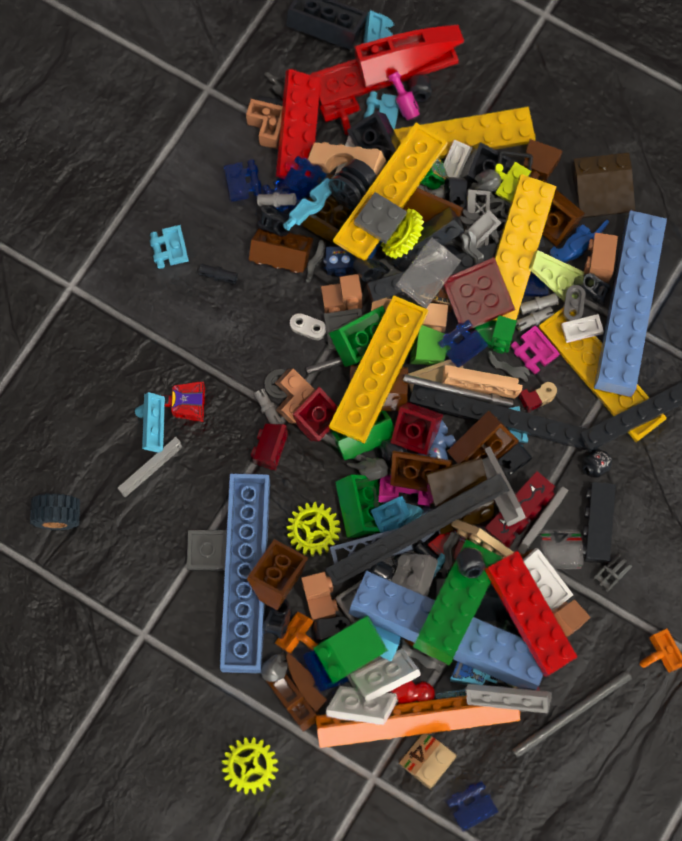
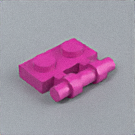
(539, 346)

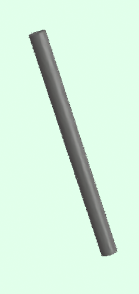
(571, 714)

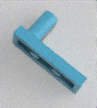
(153, 421)

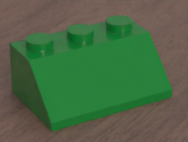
(350, 448)
(357, 499)

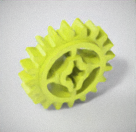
(405, 235)
(306, 525)
(241, 761)

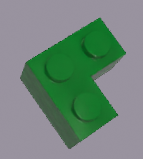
(498, 333)

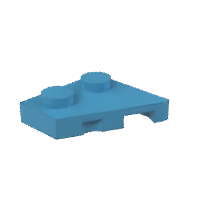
(391, 514)

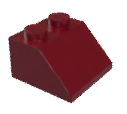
(315, 415)
(416, 428)
(270, 445)

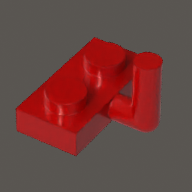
(340, 109)

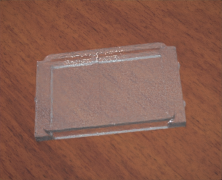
(428, 272)

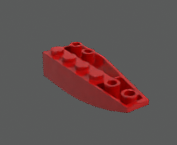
(404, 52)

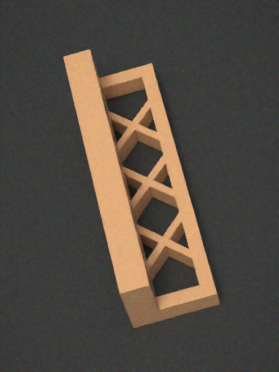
(481, 381)

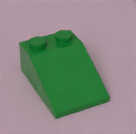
(355, 336)
(350, 649)

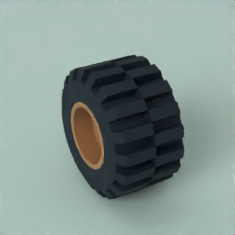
(55, 511)

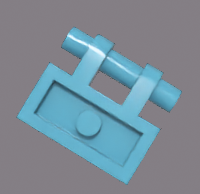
(387, 105)
(175, 246)

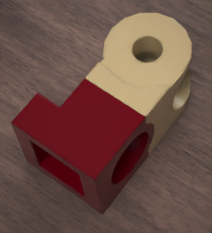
(538, 397)

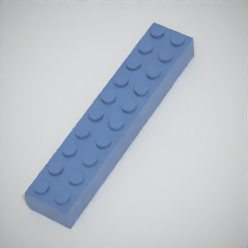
(630, 304)
(244, 547)
(482, 647)

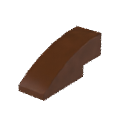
(305, 684)
(294, 702)

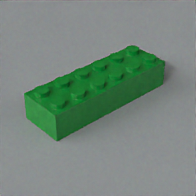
(454, 610)

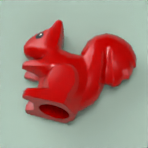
(410, 692)

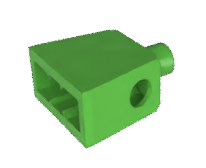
(426, 347)

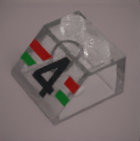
(562, 548)

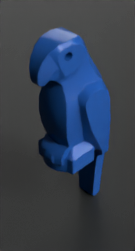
(576, 244)

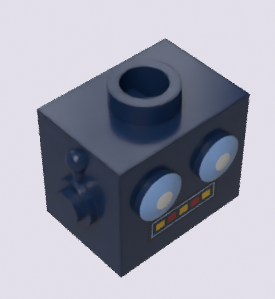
(338, 261)

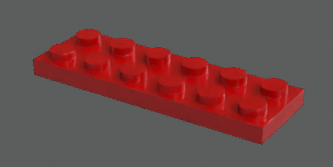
(297, 120)
(531, 613)

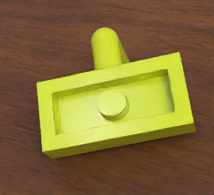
(510, 180)

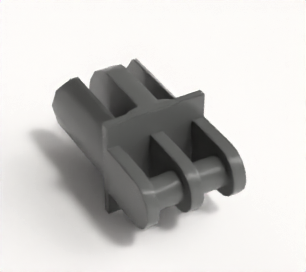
(612, 573)

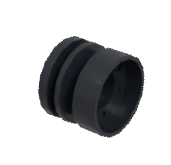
(352, 183)

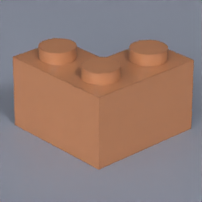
(268, 118)
(602, 256)
(342, 296)
(297, 391)
(317, 592)
(570, 617)

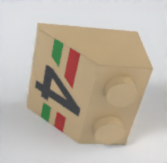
(427, 760)

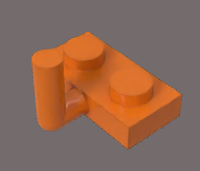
(296, 632)
(666, 651)

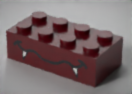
(531, 497)

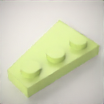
(554, 273)

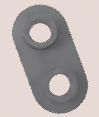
(572, 304)

